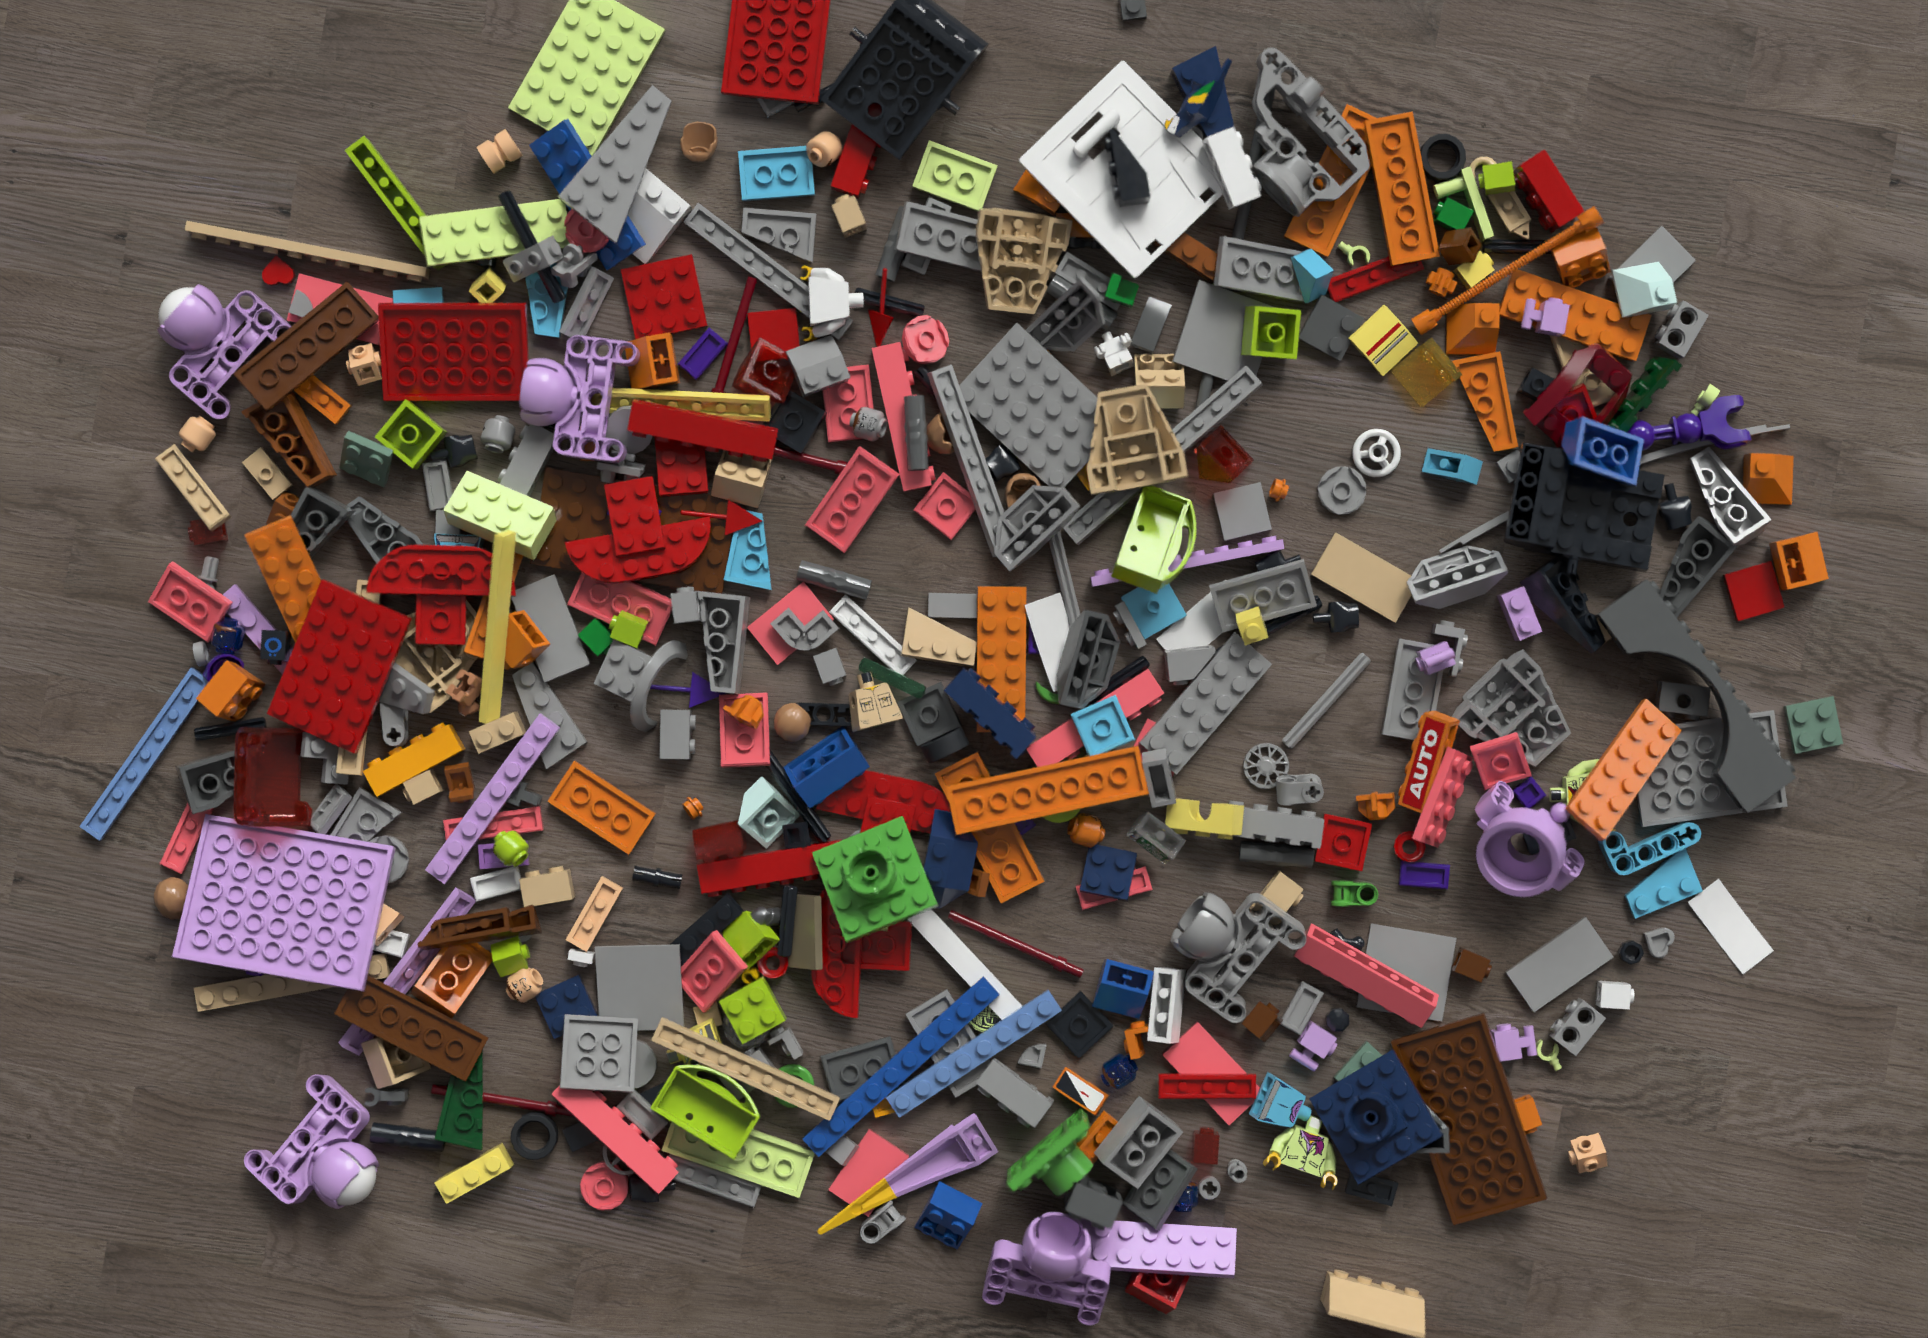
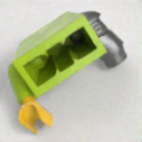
(753, 937)

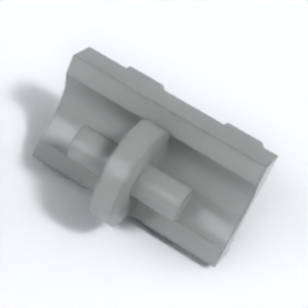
(573, 264)
(628, 467)

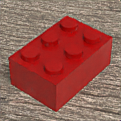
(1547, 191)

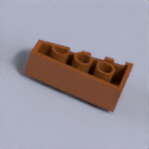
(293, 439)

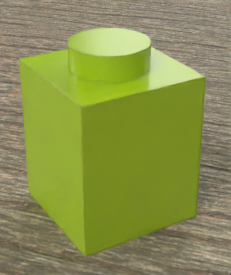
(1497, 178)
(628, 628)
(510, 956)

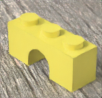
(1224, 819)
(474, 1173)

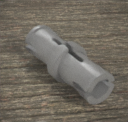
(1233, 1173)

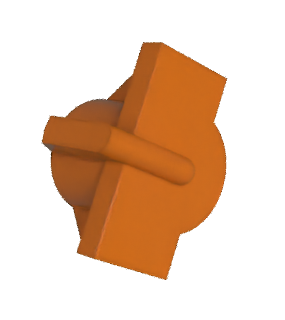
(746, 711)
(1376, 805)

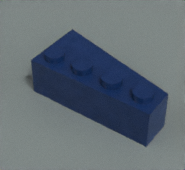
(1206, 66)
(991, 712)

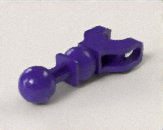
(1706, 426)

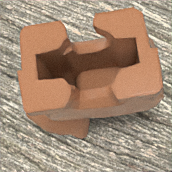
(466, 692)

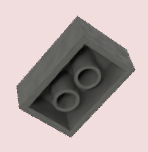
(1093, 1202)

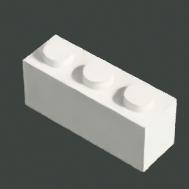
(1232, 167)
(1166, 1005)

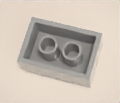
(1138, 1142)

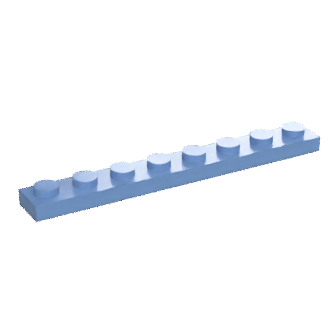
(144, 755)
(973, 1053)

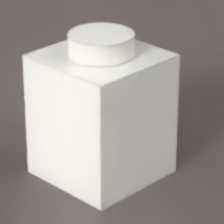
(1614, 995)

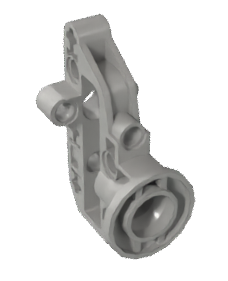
(1291, 176)

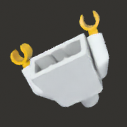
(828, 301)

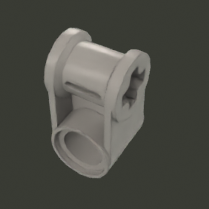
(394, 719)
(1296, 789)
(882, 1221)

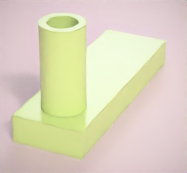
(1467, 183)

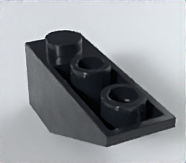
(1130, 177)

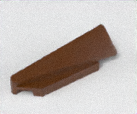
(481, 927)

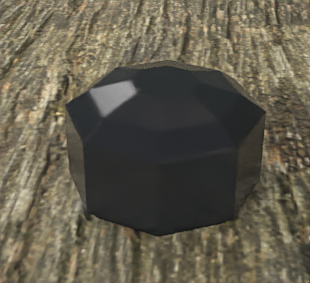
(1630, 952)
(1337, 1019)

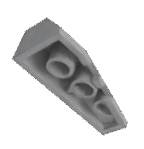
(1730, 503)

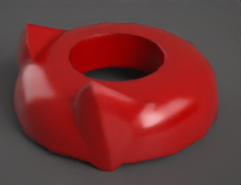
(1407, 836)
(762, 967)

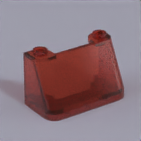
(269, 778)

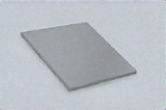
(1215, 332)
(1416, 955)
(640, 983)

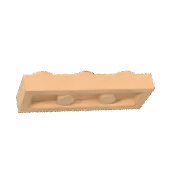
(594, 913)

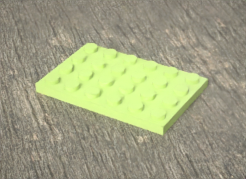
(587, 68)

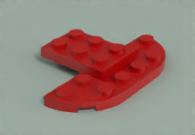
(639, 542)
(441, 581)
(885, 797)
(842, 961)

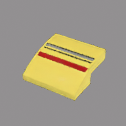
(1383, 340)

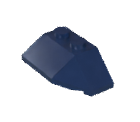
(949, 859)

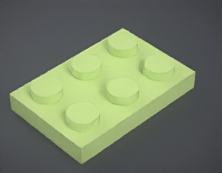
(954, 176)

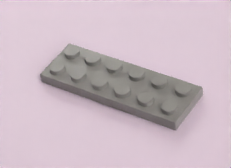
(1206, 701)

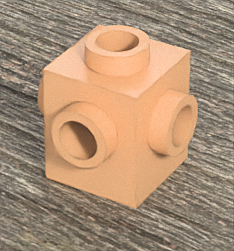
(364, 364)
(1588, 1153)

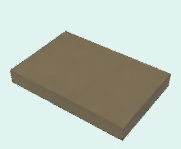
(807, 934)

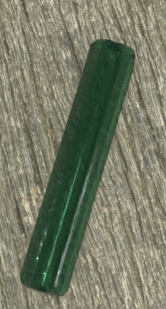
(892, 678)

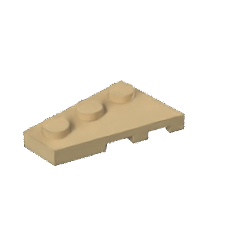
(935, 642)

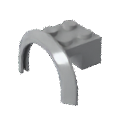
(631, 673)

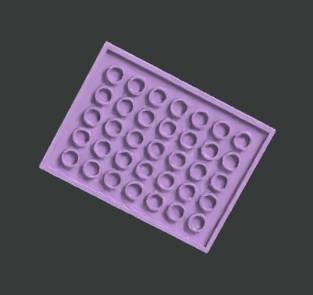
(284, 902)

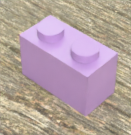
(1519, 613)

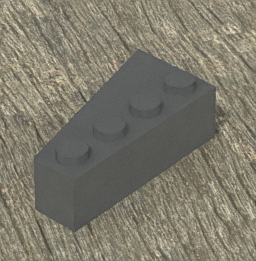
(318, 518)

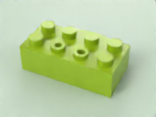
(1161, 520)
(710, 1106)

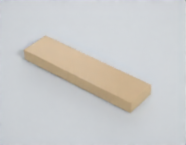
(193, 487)

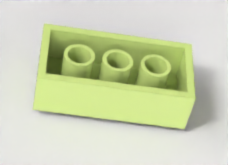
(491, 509)

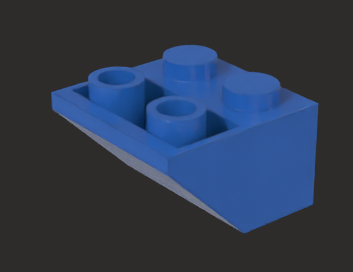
(1122, 988)
(948, 1215)

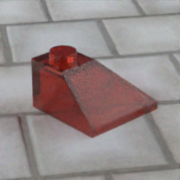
(765, 372)

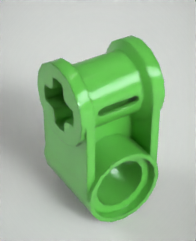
(1351, 893)

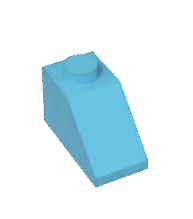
(1452, 466)

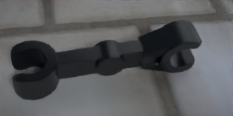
(1076, 243)

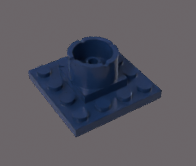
(1400, 1124)

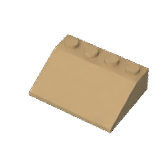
(1374, 1303)

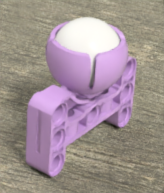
(195, 324)
(331, 1162)

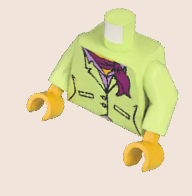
(1305, 1151)

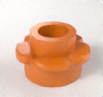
(1278, 489)
(693, 807)

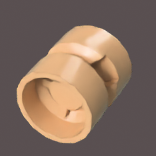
(499, 151)

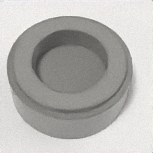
(201, 653)

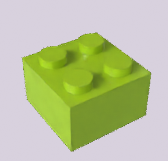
(1271, 332)
(411, 434)
(752, 1009)

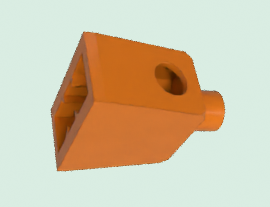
(524, 641)

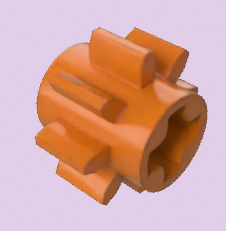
(1441, 282)

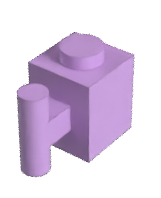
(1550, 317)
(1435, 658)
(1316, 1041)
(1510, 1044)

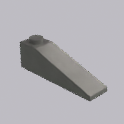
(377, 530)
(1697, 559)
(208, 780)

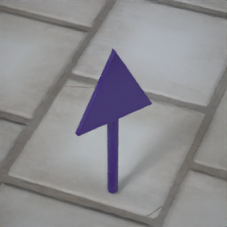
(699, 690)

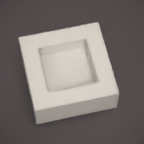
(581, 957)

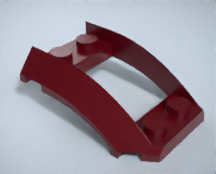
(1601, 364)

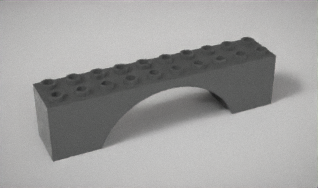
(1747, 761)

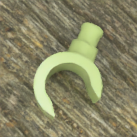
(1348, 250)
(1705, 399)
(1552, 1058)

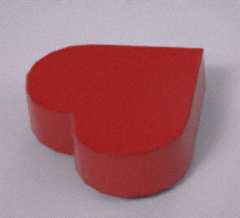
(278, 272)

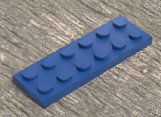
(562, 157)

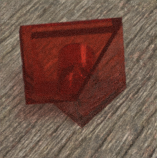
(1221, 457)

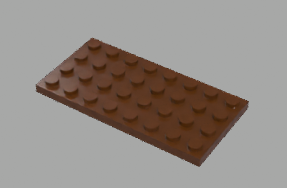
(582, 514)
(1468, 1089)

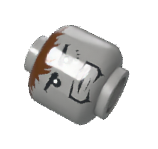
(868, 424)

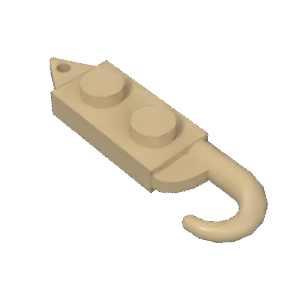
(1507, 205)

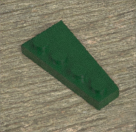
(1642, 389)
(463, 1110)

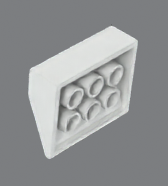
(656, 214)

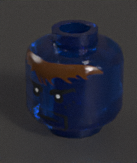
(227, 636)
(1119, 1071)
(1188, 1199)

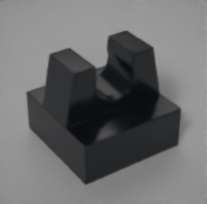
(796, 835)

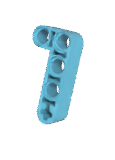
(1653, 845)

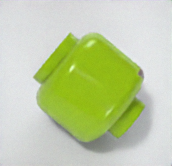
(510, 848)

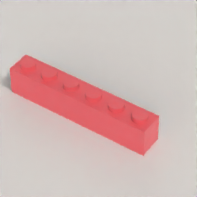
(894, 386)
(1065, 739)
(1367, 976)
(618, 1136)

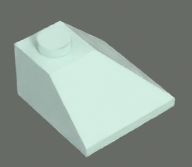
(1643, 289)
(765, 812)

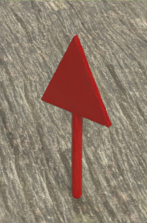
(880, 321)
(736, 517)

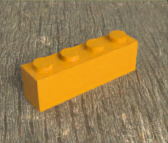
(413, 760)

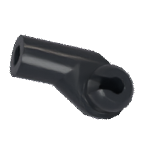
(1357, 942)

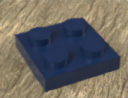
(1108, 872)
(564, 998)

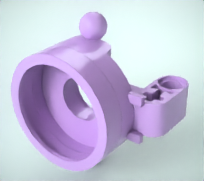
(1505, 866)

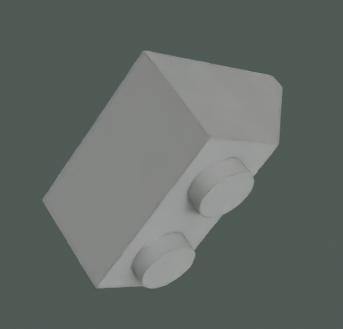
(818, 365)

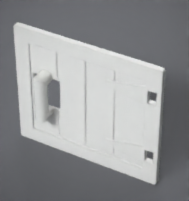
(1174, 167)

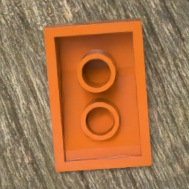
(452, 977)

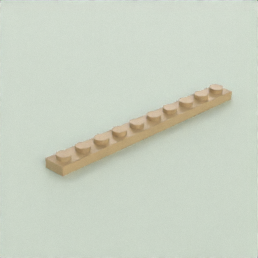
(296, 250)

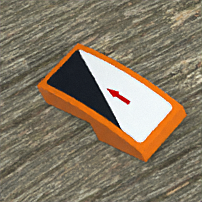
(1080, 1091)

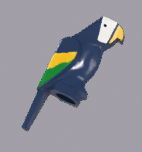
(1198, 103)

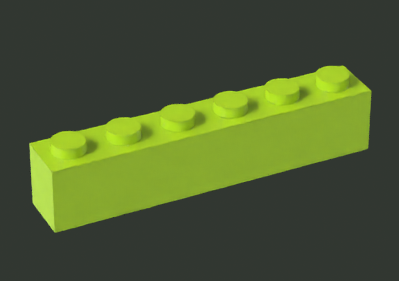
(388, 188)

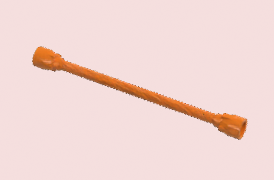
(1586, 221)

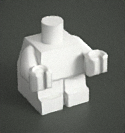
(1115, 352)

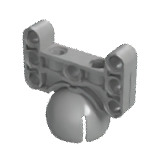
(1221, 938)

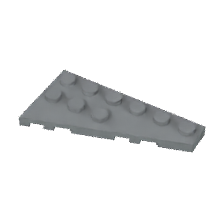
(612, 176)

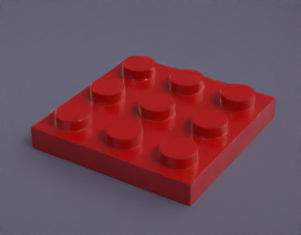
(664, 297)

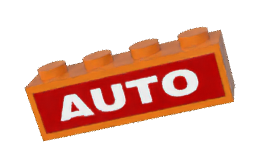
(1434, 736)

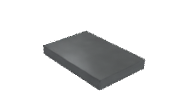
(856, 1064)
(1161, 1190)

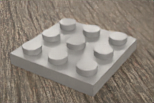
(598, 1053)

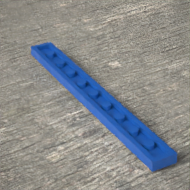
(901, 1066)

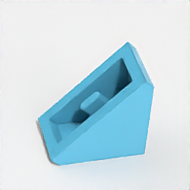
(1312, 274)

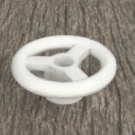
(1387, 468)

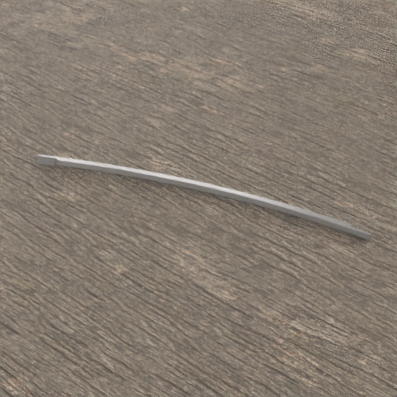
(1644, 459)

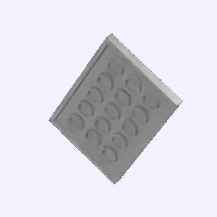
(1033, 407)
(1684, 782)

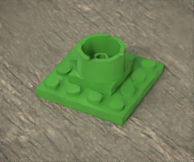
(891, 895)
(1055, 1157)

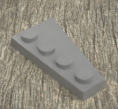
(539, 698)

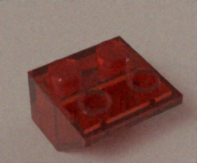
(719, 840)

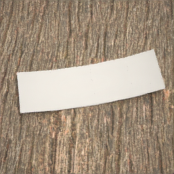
(1195, 629)
(1050, 631)
(1730, 926)

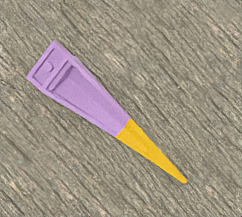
(947, 1154)

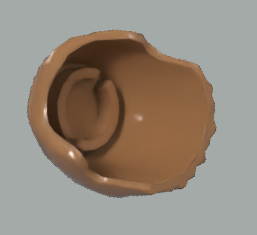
(699, 141)
(938, 436)
(1018, 486)
(792, 722)
(170, 897)

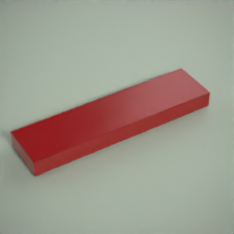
(1369, 277)
(1206, 1086)

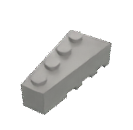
(724, 636)
(1281, 825)

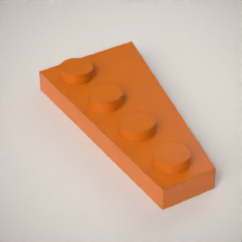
(1488, 393)

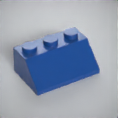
(1603, 449)
(826, 767)

